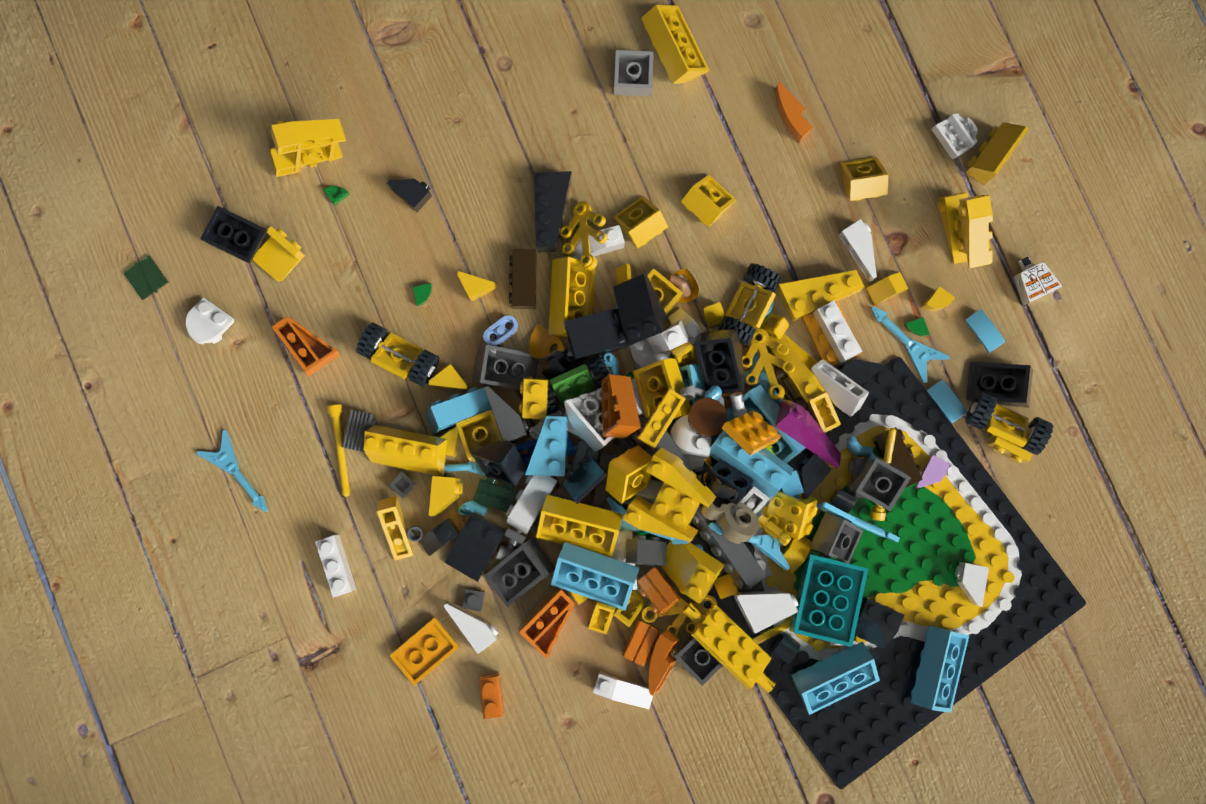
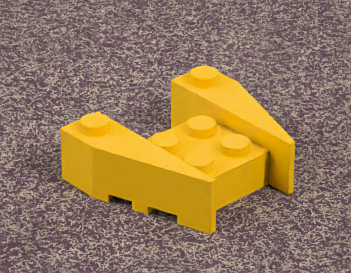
(304, 144)
(967, 227)
(675, 501)

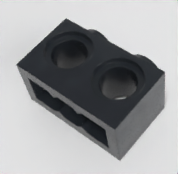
(731, 478)

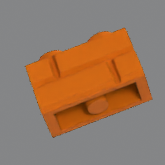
(658, 591)
(641, 643)
(491, 696)

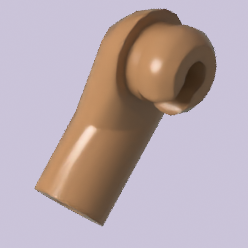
(682, 284)

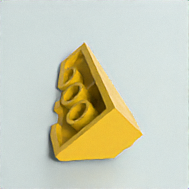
(802, 379)

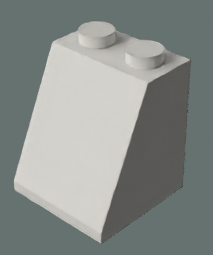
(765, 607)

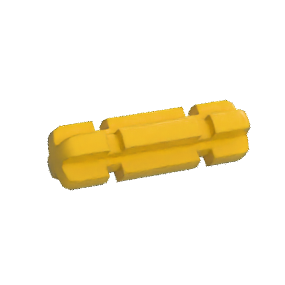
(773, 530)

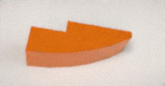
(791, 113)
(662, 661)

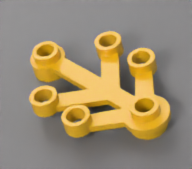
(581, 212)
(766, 360)
(678, 610)

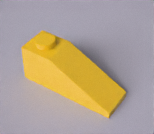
(394, 527)

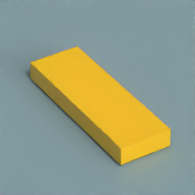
(661, 418)

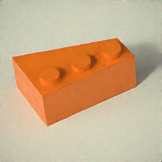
(304, 346)
(618, 407)
(546, 622)

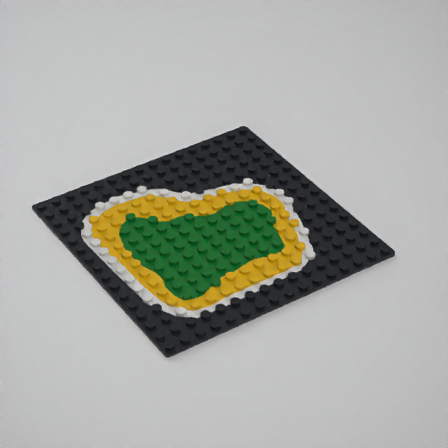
(938, 527)

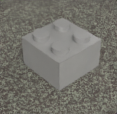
(633, 73)

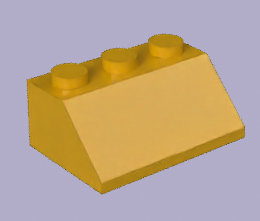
(995, 151)
(654, 382)

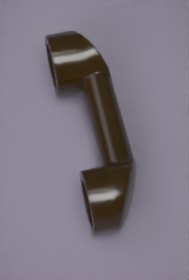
(780, 375)

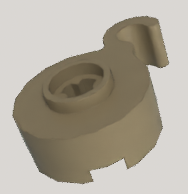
(737, 521)

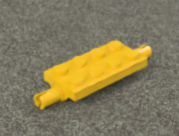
(730, 646)

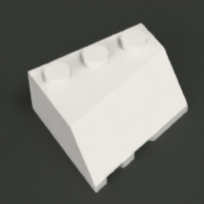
(586, 418)

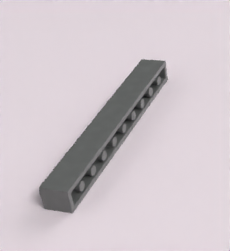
(735, 557)

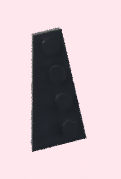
(550, 196)

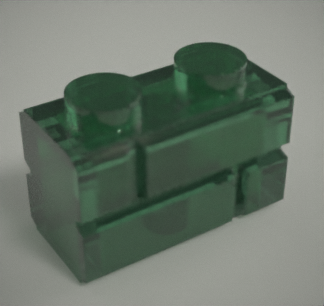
(495, 495)

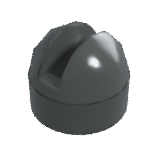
(412, 536)

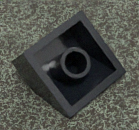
(500, 462)
(877, 623)

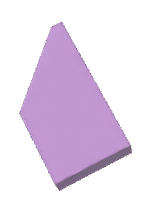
(933, 471)

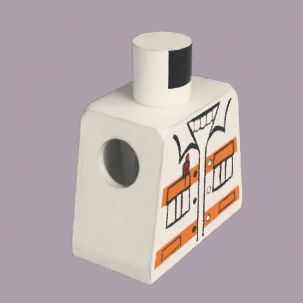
(1034, 281)

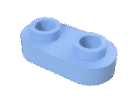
(499, 329)

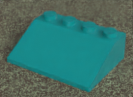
(829, 600)

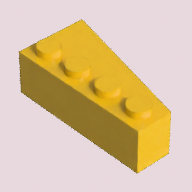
(808, 295)

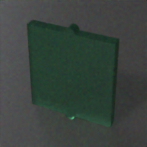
(146, 277)

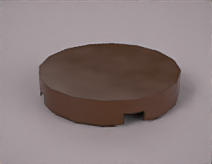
(707, 417)

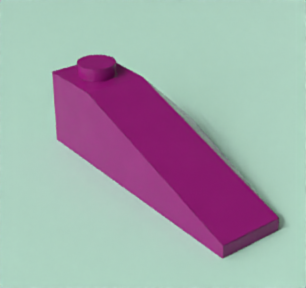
(801, 426)

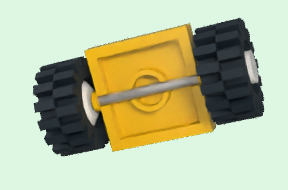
(751, 302)
(397, 355)
(1009, 424)

